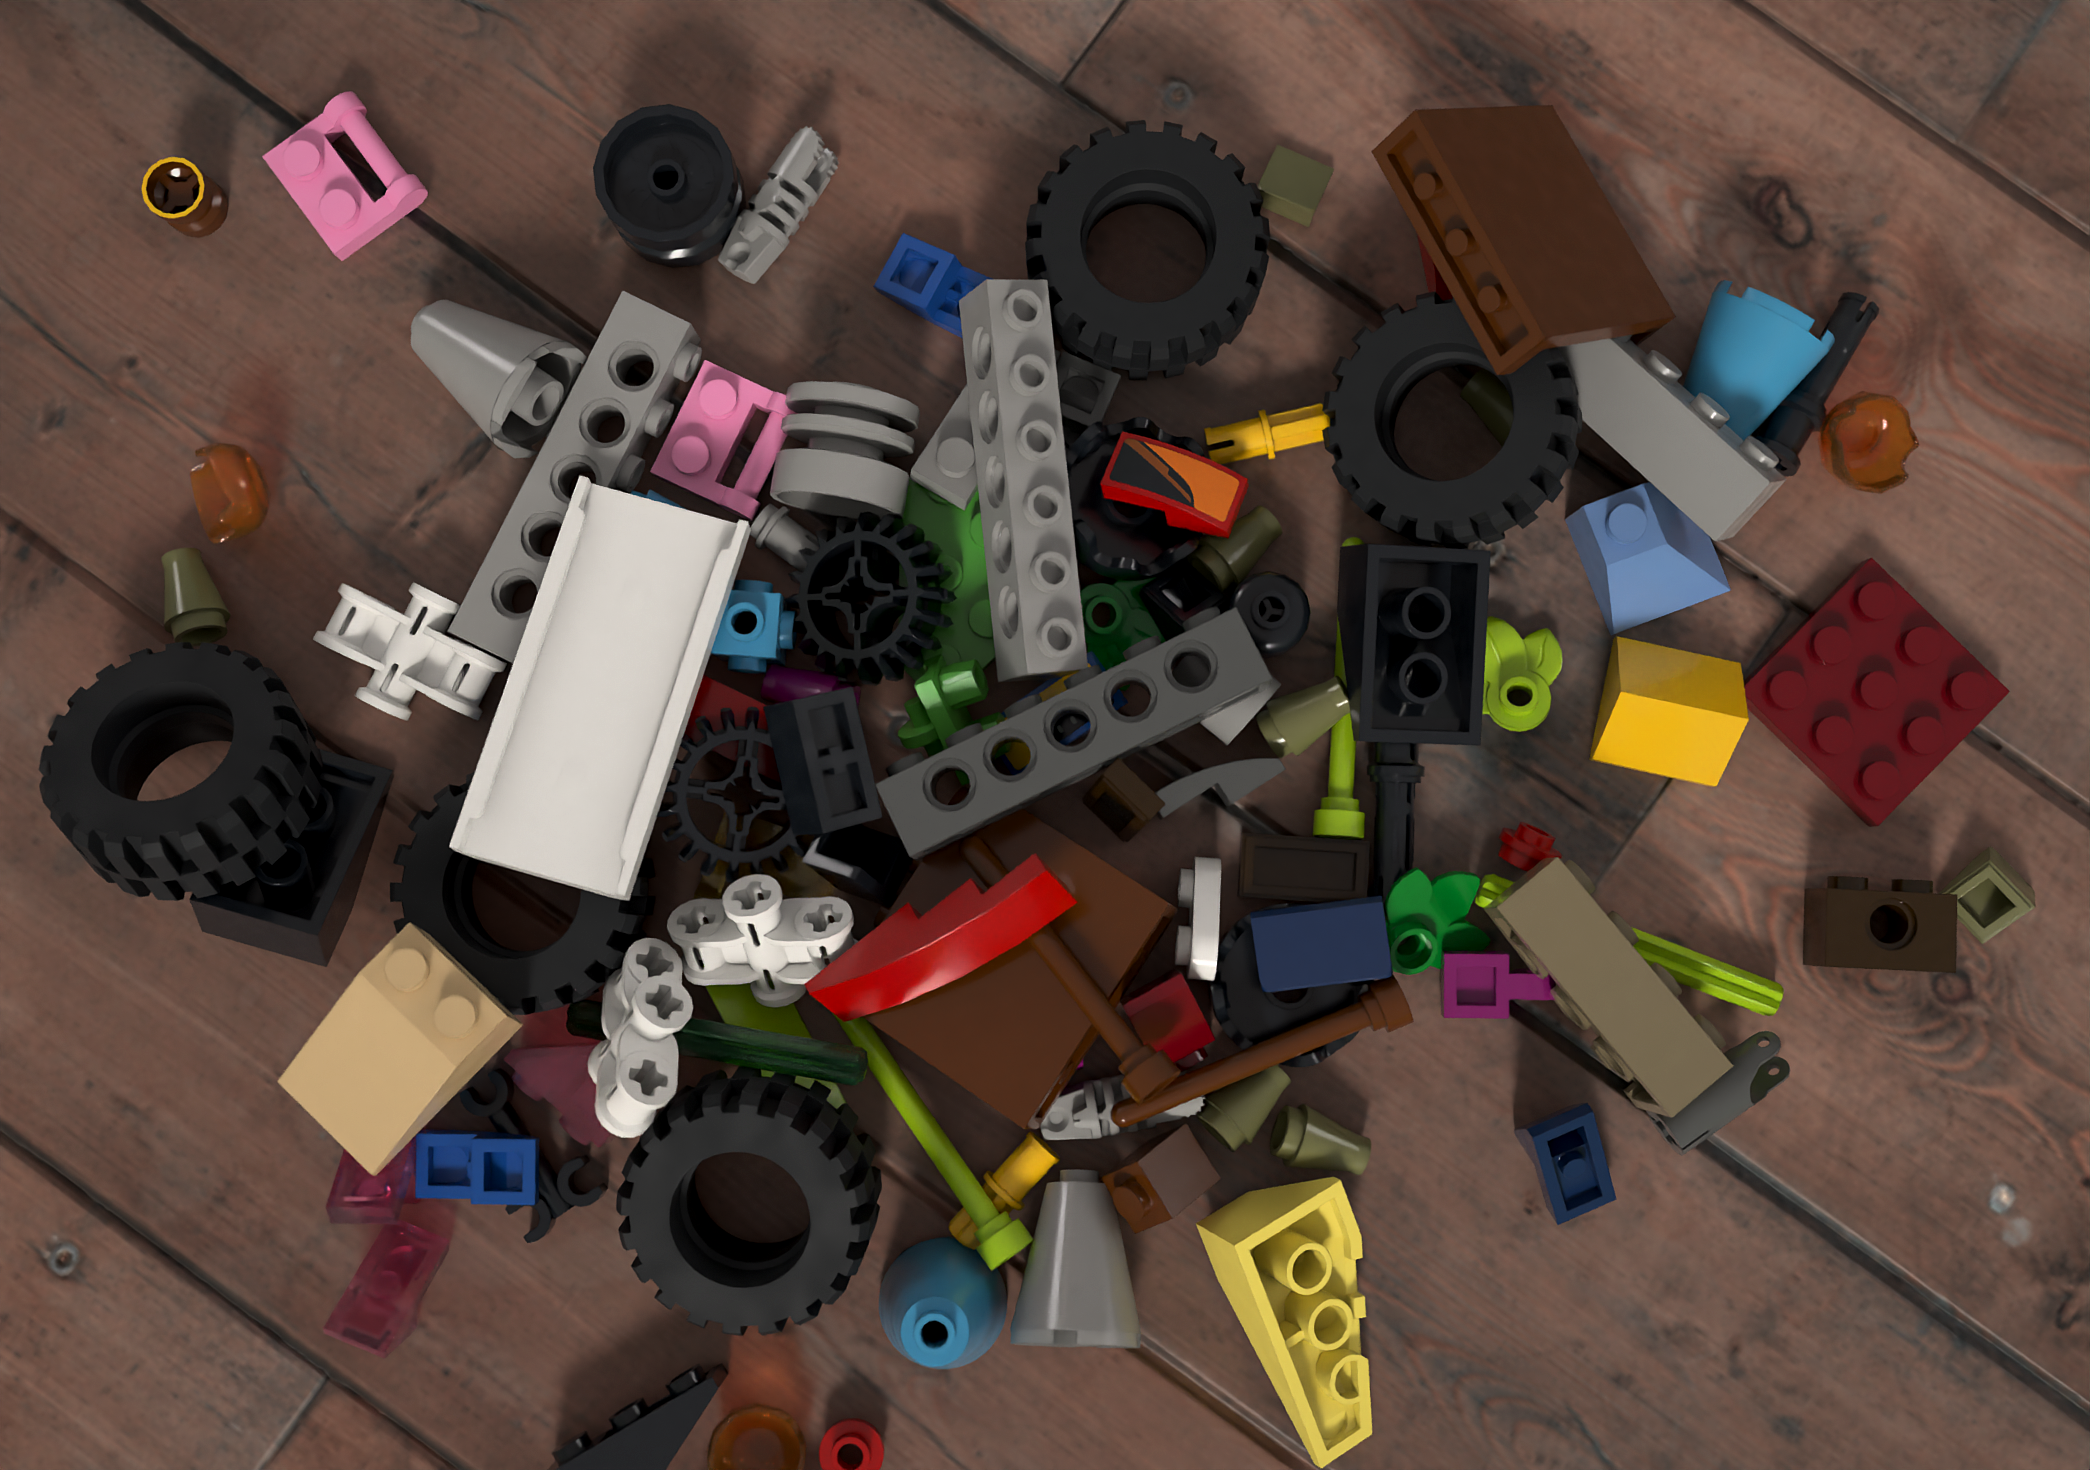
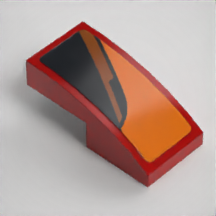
(1170, 479)

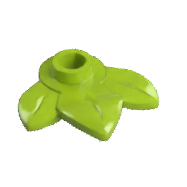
(1523, 665)

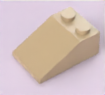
(397, 1047)

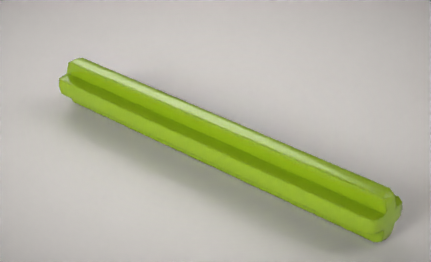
(1683, 964)

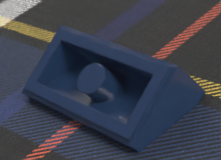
(1321, 944)

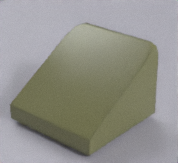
(1293, 185)
(1990, 895)

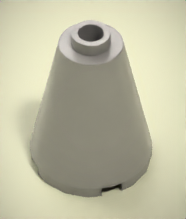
(498, 371)
(1077, 1272)

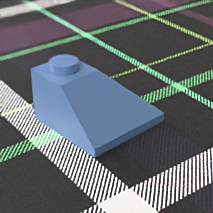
(1644, 557)

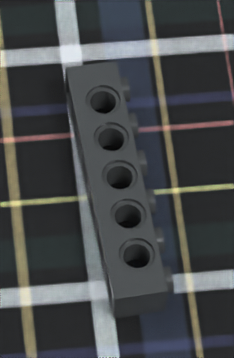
(1214, 637)

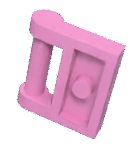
(328, 187)
(710, 433)

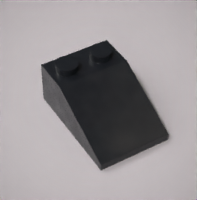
(1414, 641)
(310, 891)

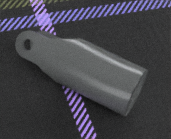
(1728, 1096)

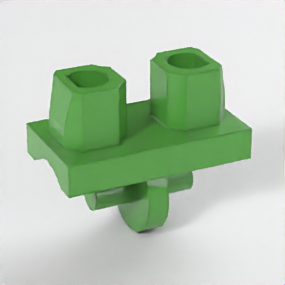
(943, 704)

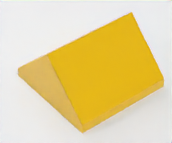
(1669, 712)

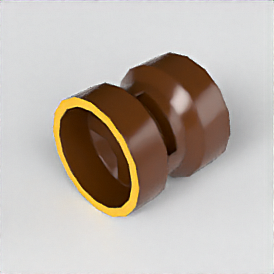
(172, 187)

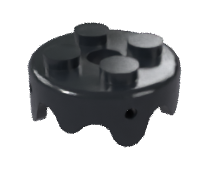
(1105, 538)
(1255, 1015)

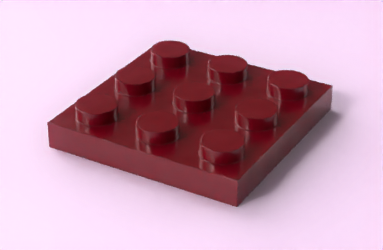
(1871, 692)

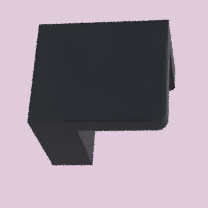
(860, 862)

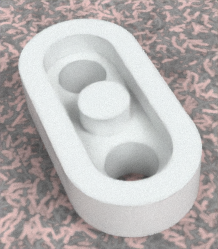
(1199, 941)

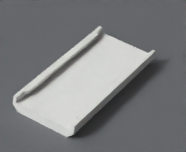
(601, 690)

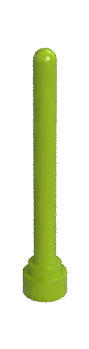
(1339, 812)
(997, 1233)

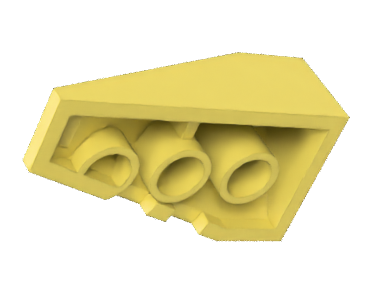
(1293, 1284)

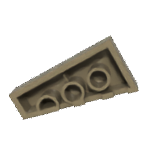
(1610, 987)

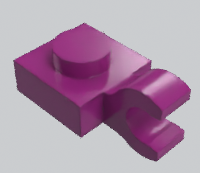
(1481, 984)

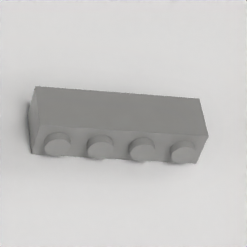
(1671, 434)

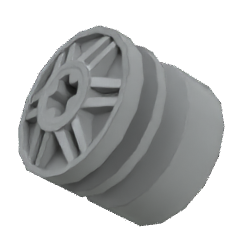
(847, 439)

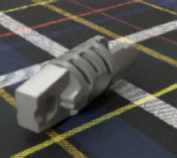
(782, 202)
(1085, 1111)

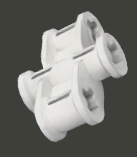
(409, 652)
(760, 938)
(640, 1057)

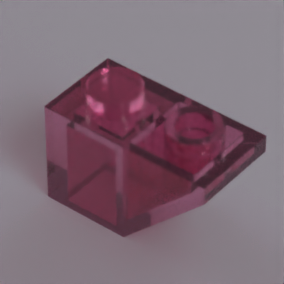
(563, 1078)

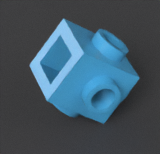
(768, 640)

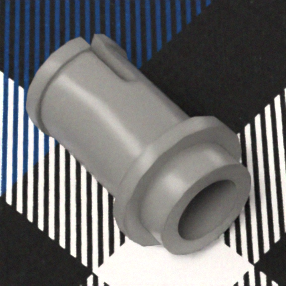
(782, 535)

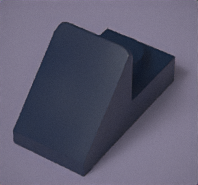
(1568, 1161)

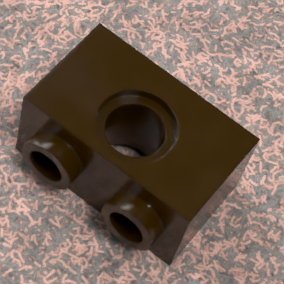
(1918, 934)

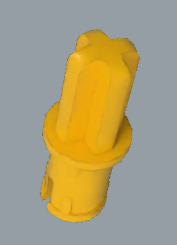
(1268, 433)
(1008, 1184)

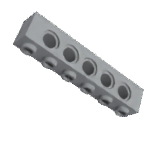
(631, 335)
(1022, 480)

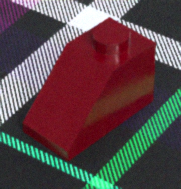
(1169, 1019)

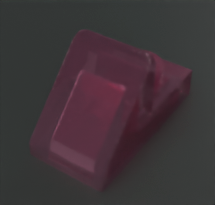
(371, 1199)
(387, 1288)

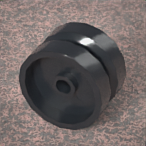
(669, 185)

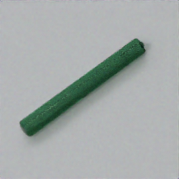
(744, 1047)

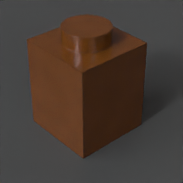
(1160, 1179)

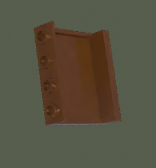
(1519, 230)
(1011, 1023)

